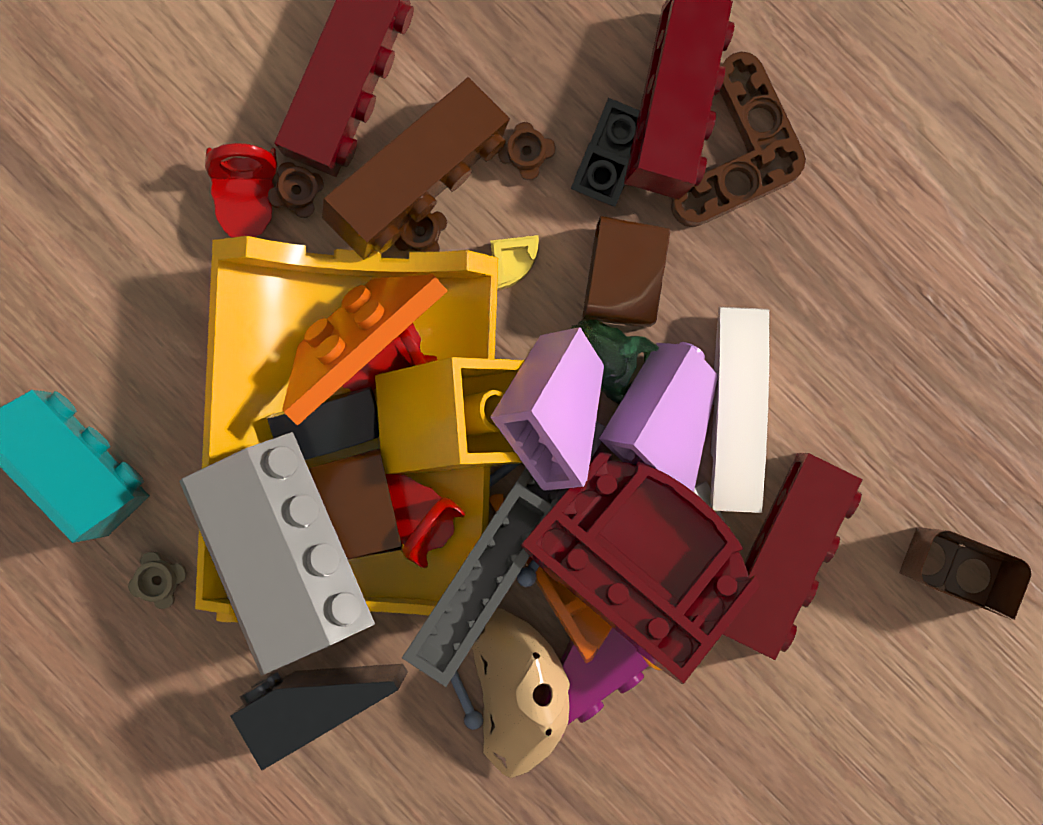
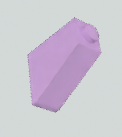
(553, 409)
(665, 413)

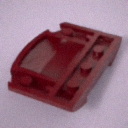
(646, 561)

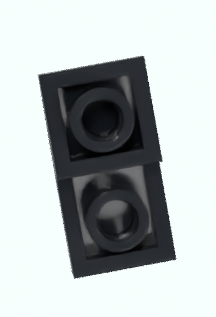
(608, 154)
(334, 425)

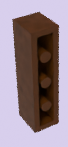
(415, 169)

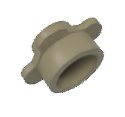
(144, 587)

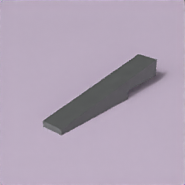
(483, 578)

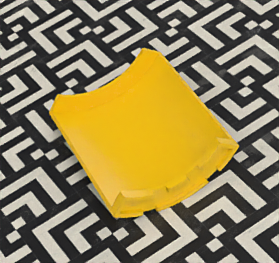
(258, 314)

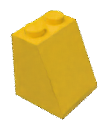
(441, 414)

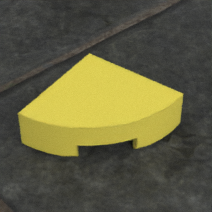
(514, 258)

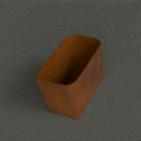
(626, 272)
(359, 504)
(1007, 573)

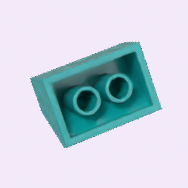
(66, 466)

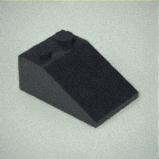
(296, 709)

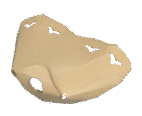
(509, 691)

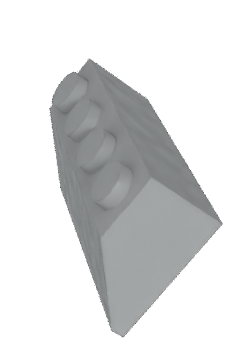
(276, 552)

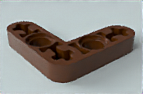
(760, 146)

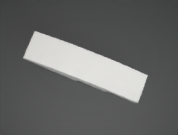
(740, 410)

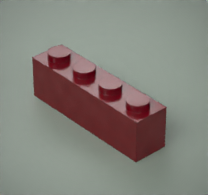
(341, 82)
(679, 96)
(791, 549)

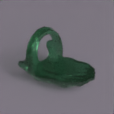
(617, 354)

